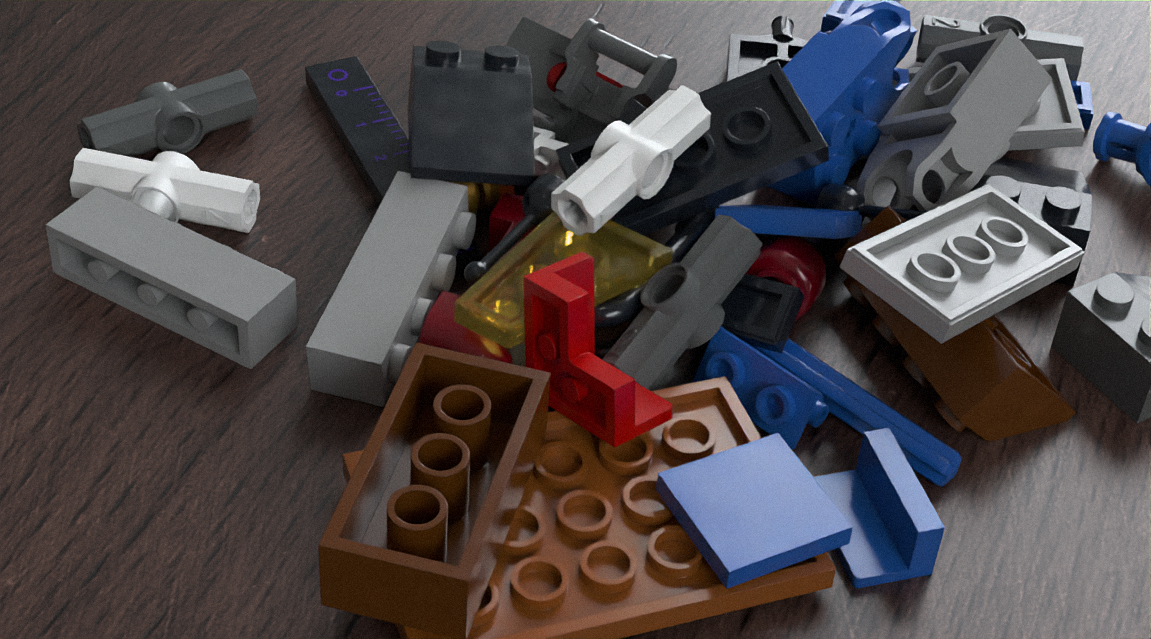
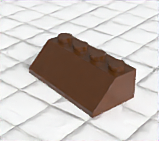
(979, 374)

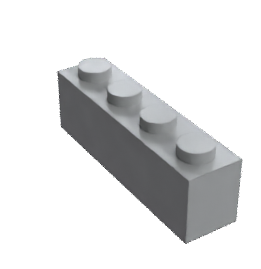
(173, 276)
(390, 289)

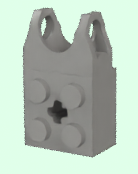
(955, 119)

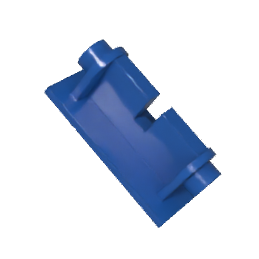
(767, 391)

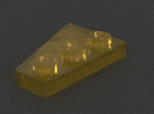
(497, 299)

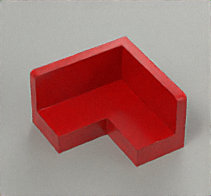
(562, 342)

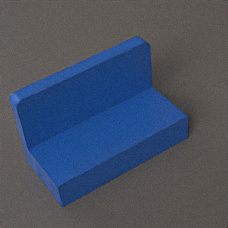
(890, 513)

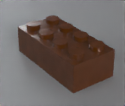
(435, 491)

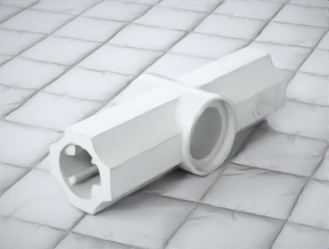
(630, 161)
(169, 188)

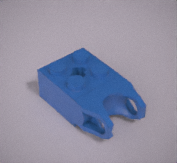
(847, 92)

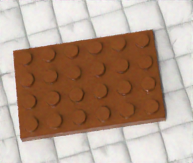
(600, 546)

